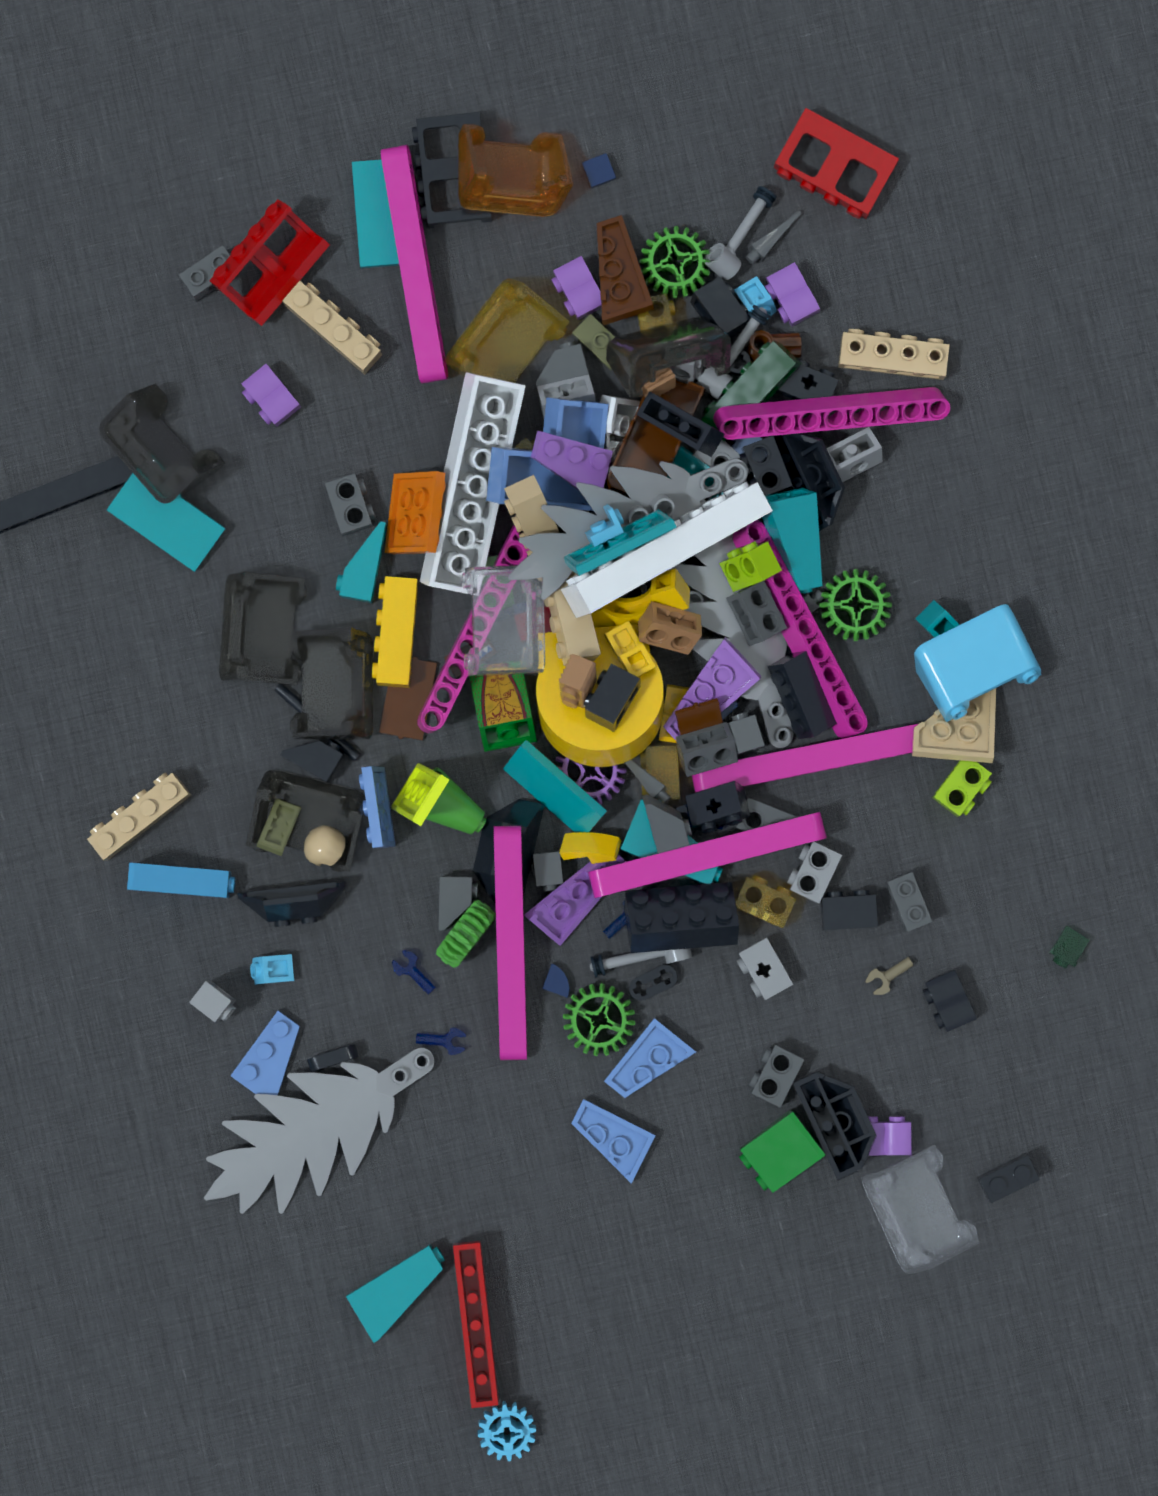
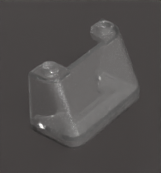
(505, 623)
(918, 1212)

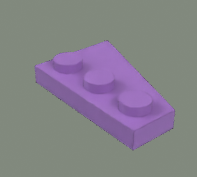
(572, 459)

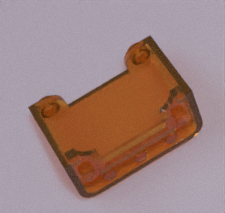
(512, 176)

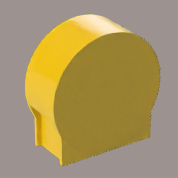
(580, 737)

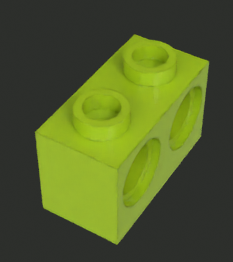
(749, 565)
(957, 781)

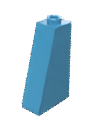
(180, 880)

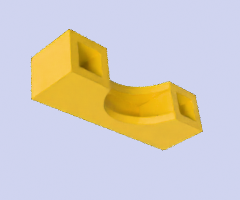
(665, 589)

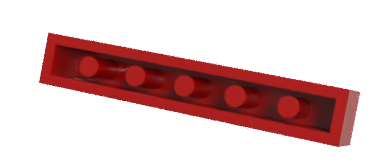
(476, 1324)

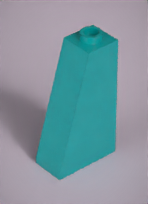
(796, 535)
(640, 843)
(393, 1291)

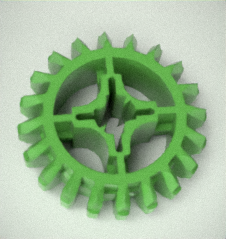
(663, 266)
(855, 583)
(466, 933)
(577, 1010)

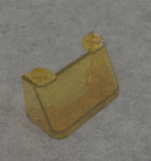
(506, 333)

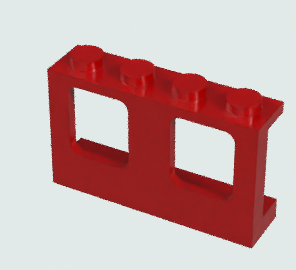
(844, 147)
(279, 272)

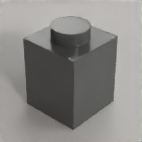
(548, 870)

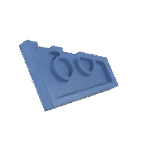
(267, 1059)
(647, 1059)
(614, 1137)

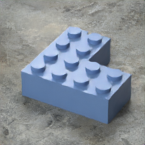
(565, 418)

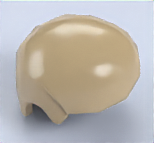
(324, 845)

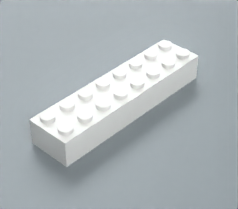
(483, 420)
(693, 534)

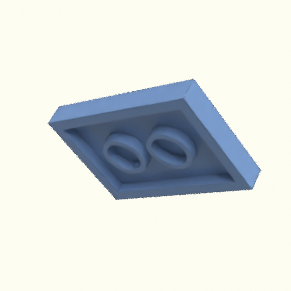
(377, 807)

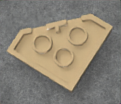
(961, 739)

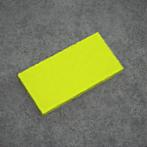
(419, 794)

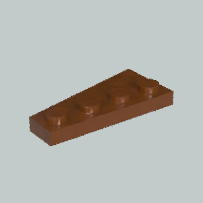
(620, 275)

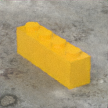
(396, 632)

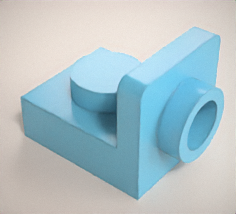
(754, 293)
(603, 531)
(272, 969)

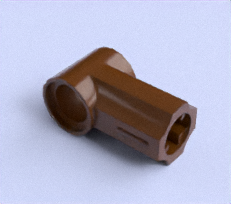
(790, 341)

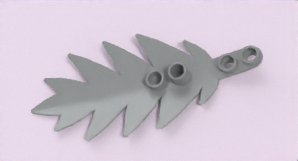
(647, 494)
(720, 619)
(344, 1111)

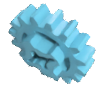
(496, 1431)

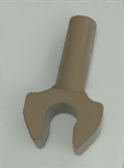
(888, 975)

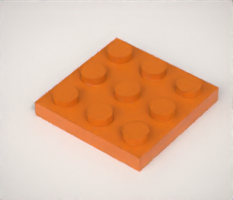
(415, 512)

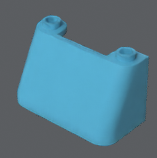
(975, 660)

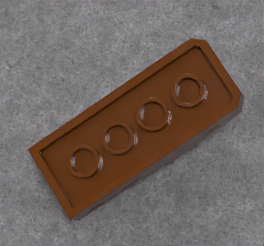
(649, 445)

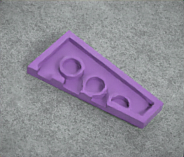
(723, 677)

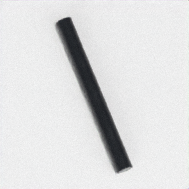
(296, 703)

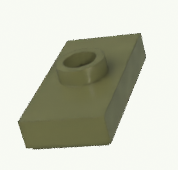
(594, 338)
(278, 827)

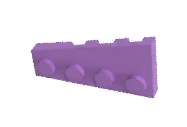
(568, 904)

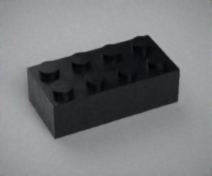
(681, 917)

